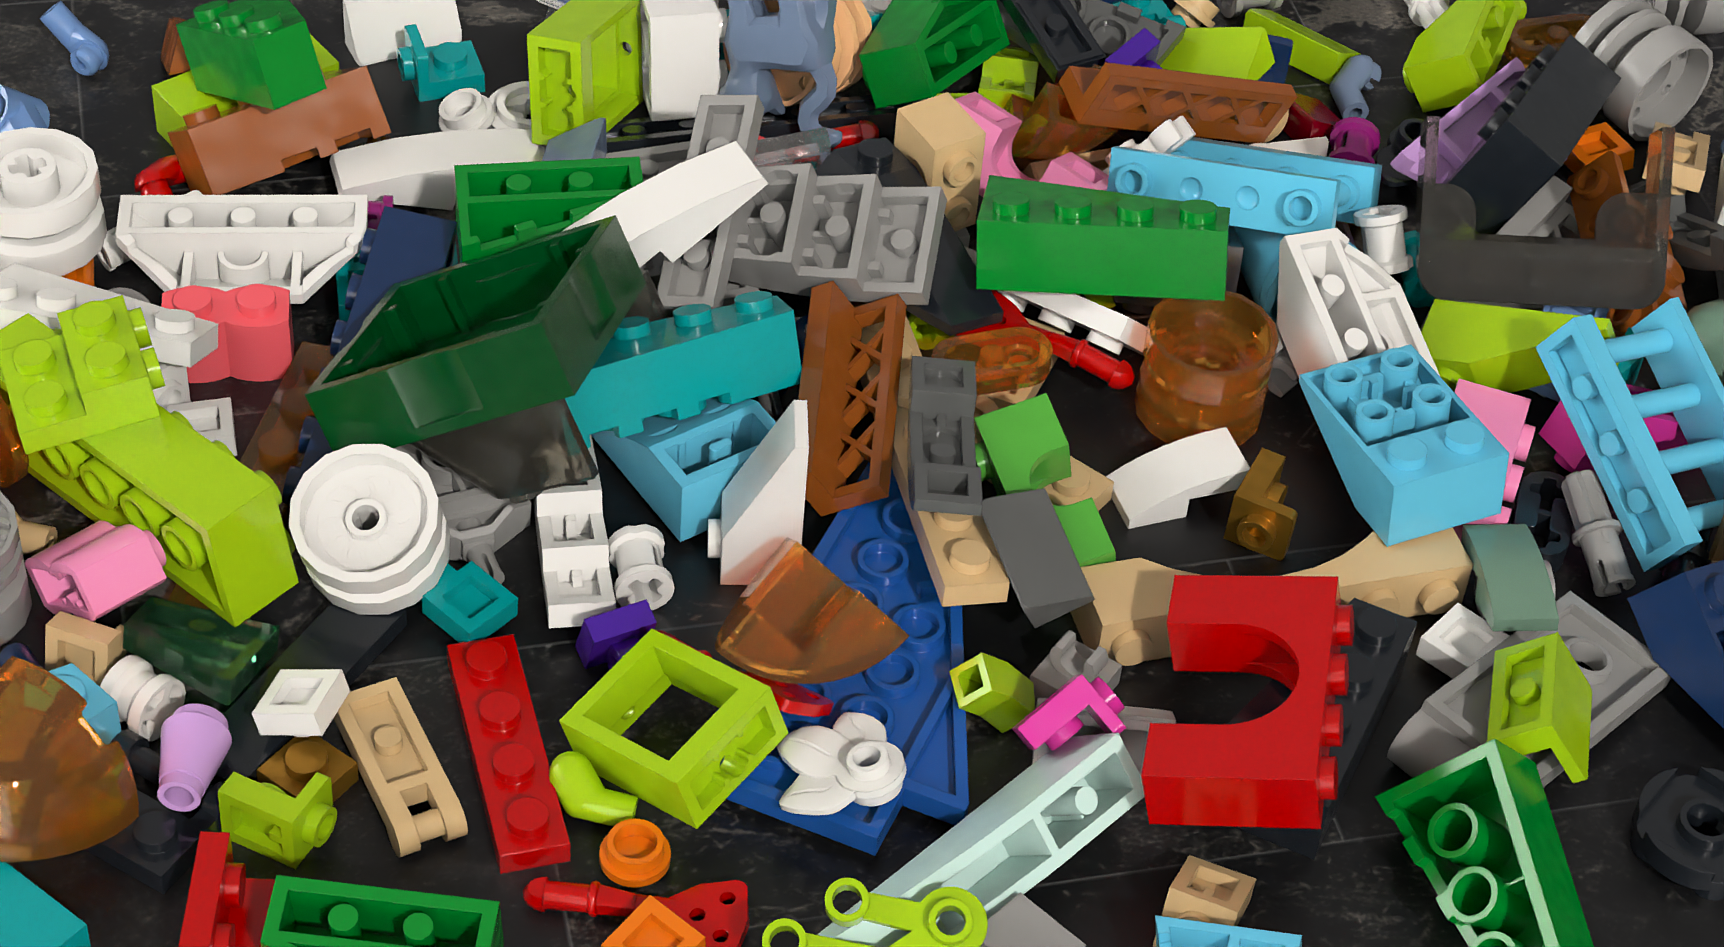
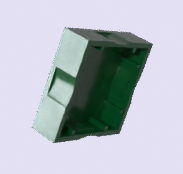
(480, 339)

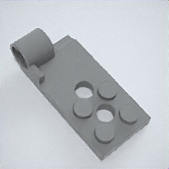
(1458, 713)

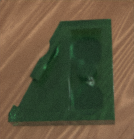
(200, 646)

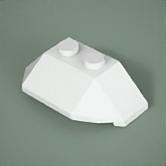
(242, 239)
(1339, 303)

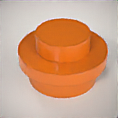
(635, 853)

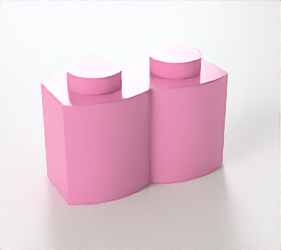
(97, 569)

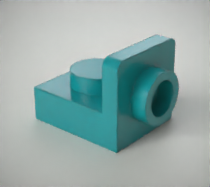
(439, 68)

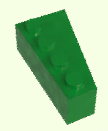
(1099, 242)
(1490, 849)

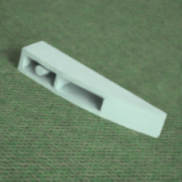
(1015, 834)

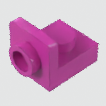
(1056, 717)

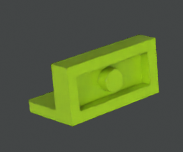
(1542, 703)

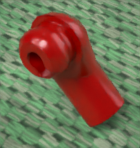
(159, 176)

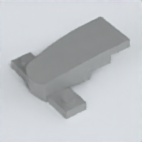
(805, 227)

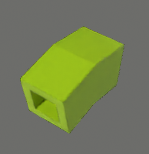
(993, 691)

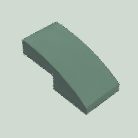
(1511, 578)

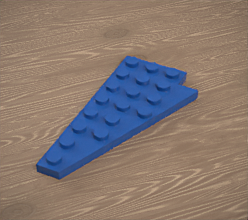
(907, 691)

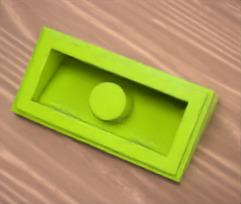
(1311, 51)
(1223, 52)

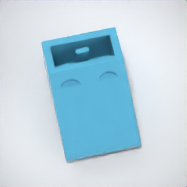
(1406, 445)
(689, 461)

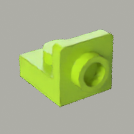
(274, 822)

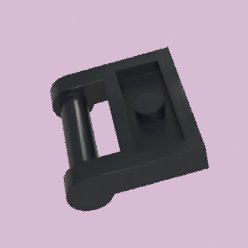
(160, 841)

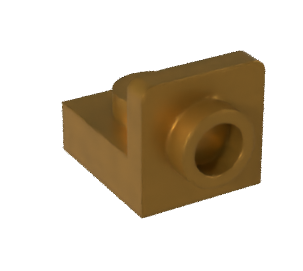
(1257, 511)

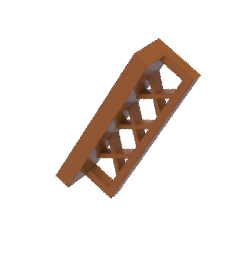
(1148, 97)
(829, 376)

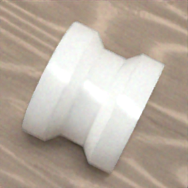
(142, 696)

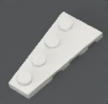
(1065, 310)
(174, 333)

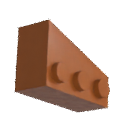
(256, 142)

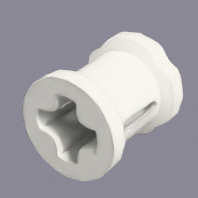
(1384, 236)
(638, 559)

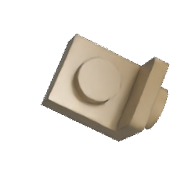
(1208, 893)

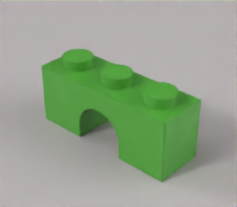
(1026, 451)

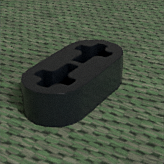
(1552, 524)

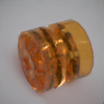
(1205, 367)

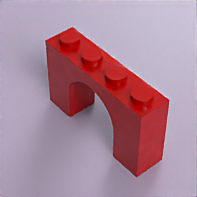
(1269, 767)

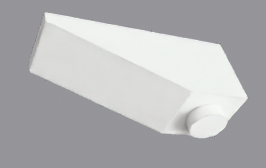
(763, 500)

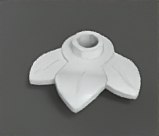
(841, 766)

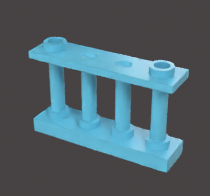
(1259, 184)
(1617, 438)

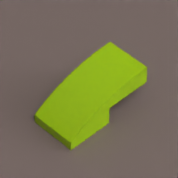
(1009, 73)

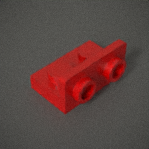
(221, 901)

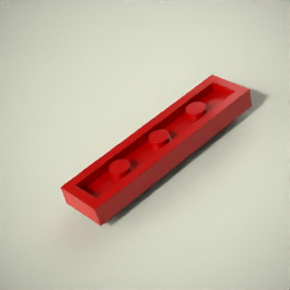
(508, 754)

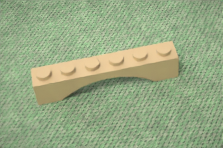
(1403, 578)

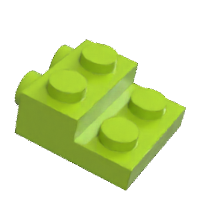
(83, 378)

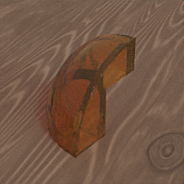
(1051, 127)
(804, 623)
(56, 773)

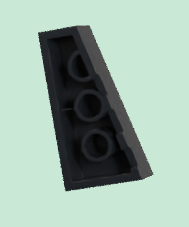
(1533, 131)
(1375, 669)

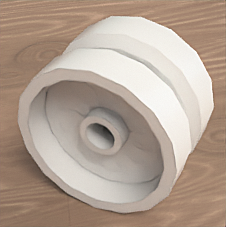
(49, 201)
(370, 529)

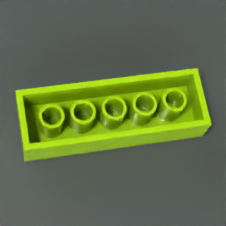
(195, 497)

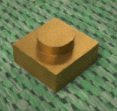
(301, 759)

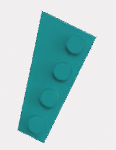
(688, 358)

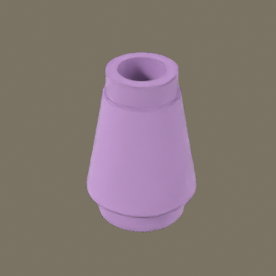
(190, 754)

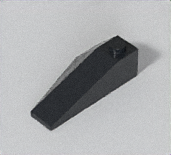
(954, 300)

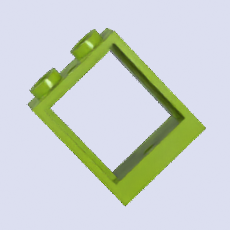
(582, 68)
(692, 780)

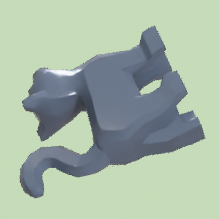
(792, 40)

